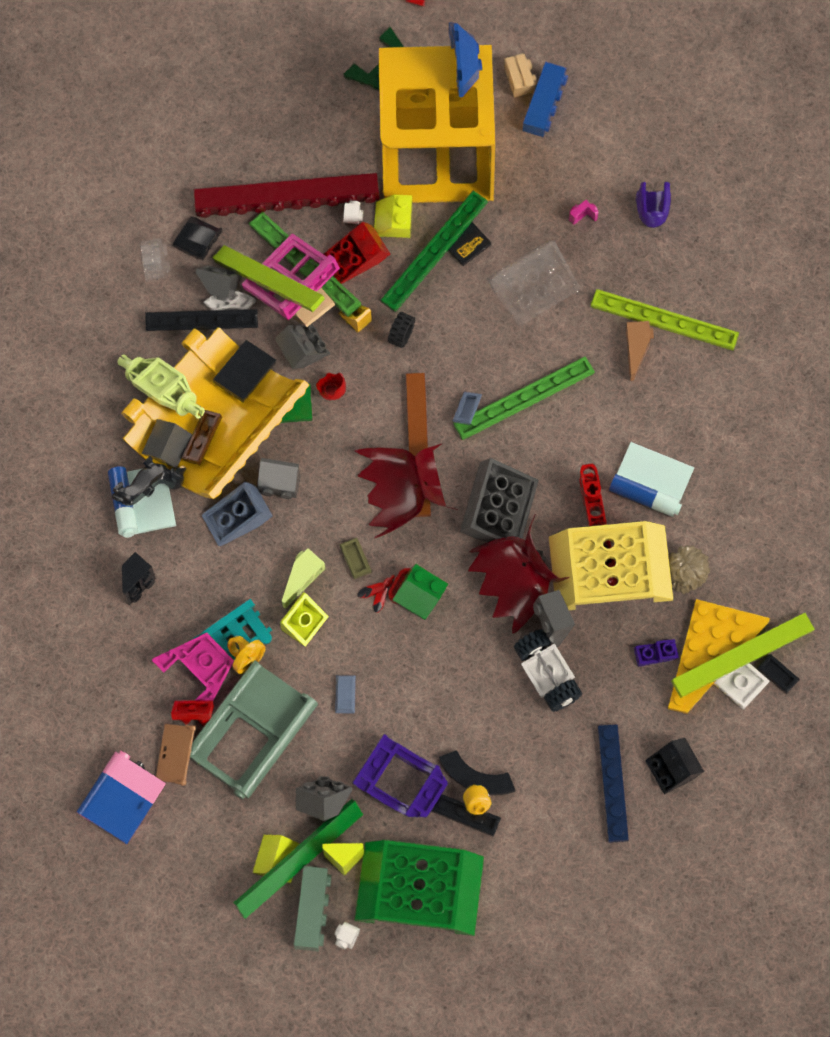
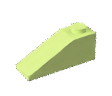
(304, 572)

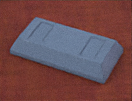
(467, 408)
(345, 694)

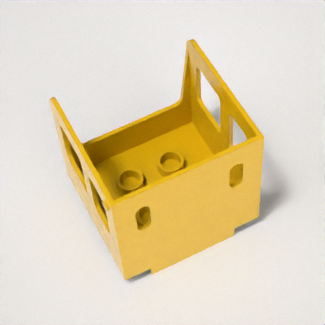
(425, 111)

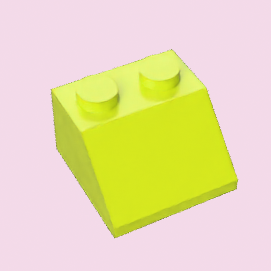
(394, 216)

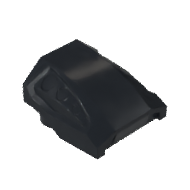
(197, 238)

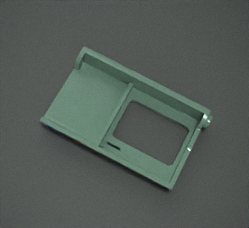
(268, 707)

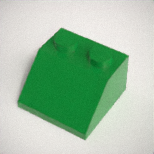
(420, 591)

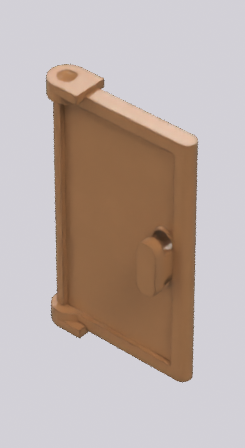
(176, 756)

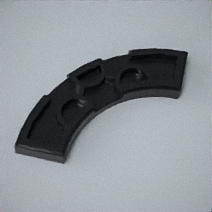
(467, 776)

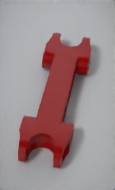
(593, 501)

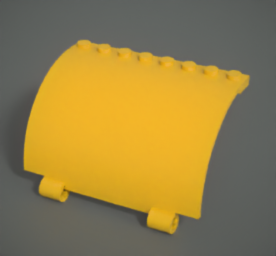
(241, 425)

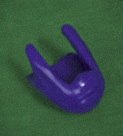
(652, 206)

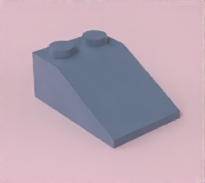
(237, 514)

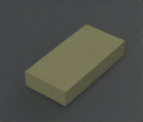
(355, 558)

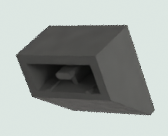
(301, 345)
(322, 797)

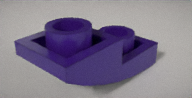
(656, 653)

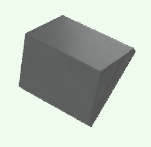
(167, 443)

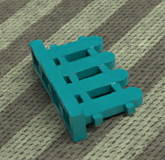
(236, 629)

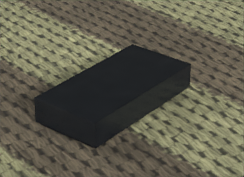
(778, 673)

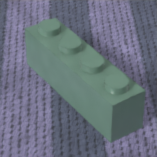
(311, 908)

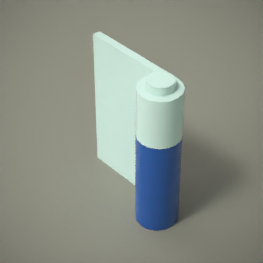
(651, 479)
(147, 514)

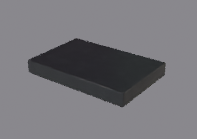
(244, 371)

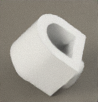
(353, 213)
(346, 935)

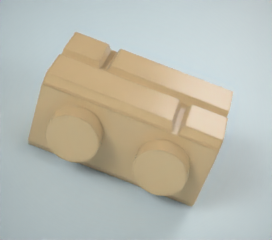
(519, 75)

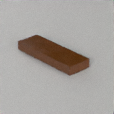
(201, 437)

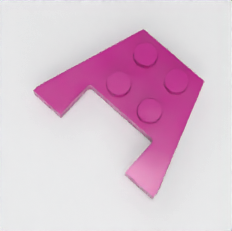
(203, 659)

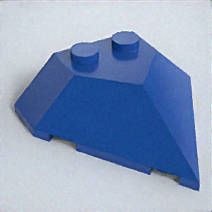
(466, 57)

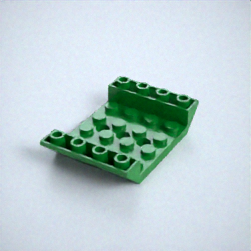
(449, 891)

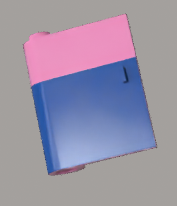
(121, 797)

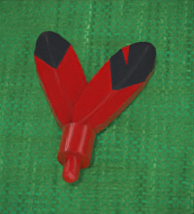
(379, 590)

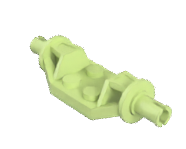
(162, 384)

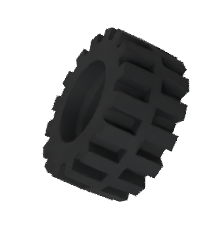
(401, 329)

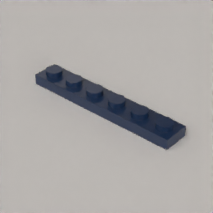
(613, 783)

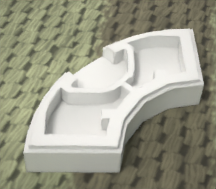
(238, 301)

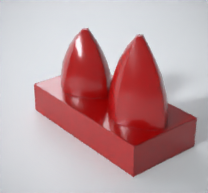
(192, 710)

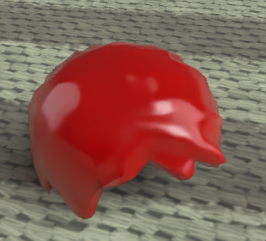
(332, 386)

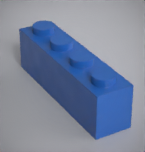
(544, 99)

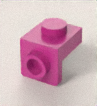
(579, 211)

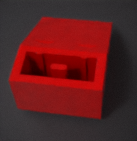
(358, 252)

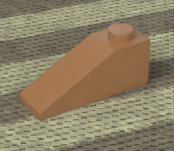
(638, 341)

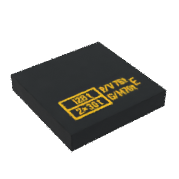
(469, 244)

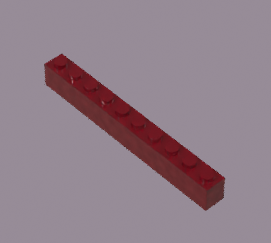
(286, 195)

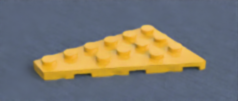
(710, 634)

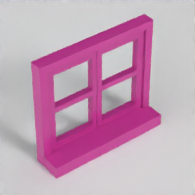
(325, 270)

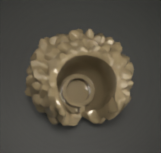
(688, 569)

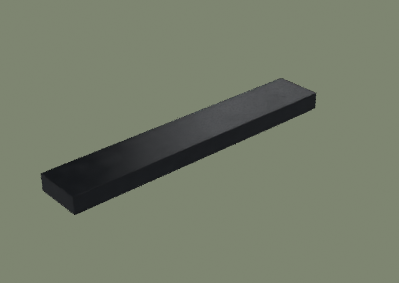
(201, 319)

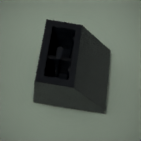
(136, 577)
(674, 765)

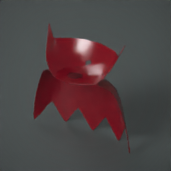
(396, 475)
(509, 580)

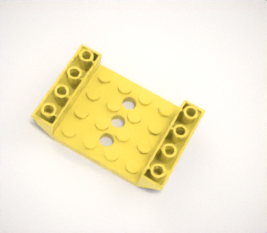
(639, 568)

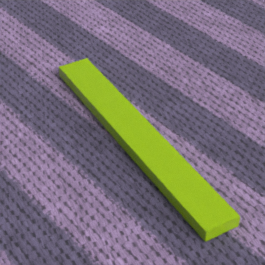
(268, 278)
(665, 319)
(742, 655)

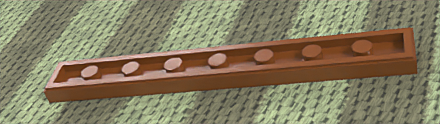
(417, 422)

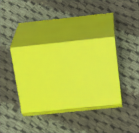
(303, 619)
(271, 852)
(344, 855)

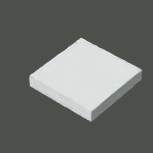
(742, 685)

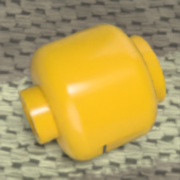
(477, 799)

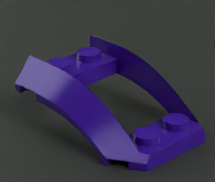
(377, 763)

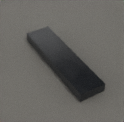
(457, 811)

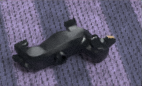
(146, 480)

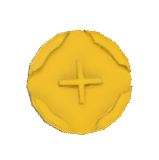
(246, 654)

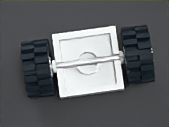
(547, 670)

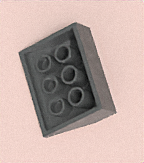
(498, 502)

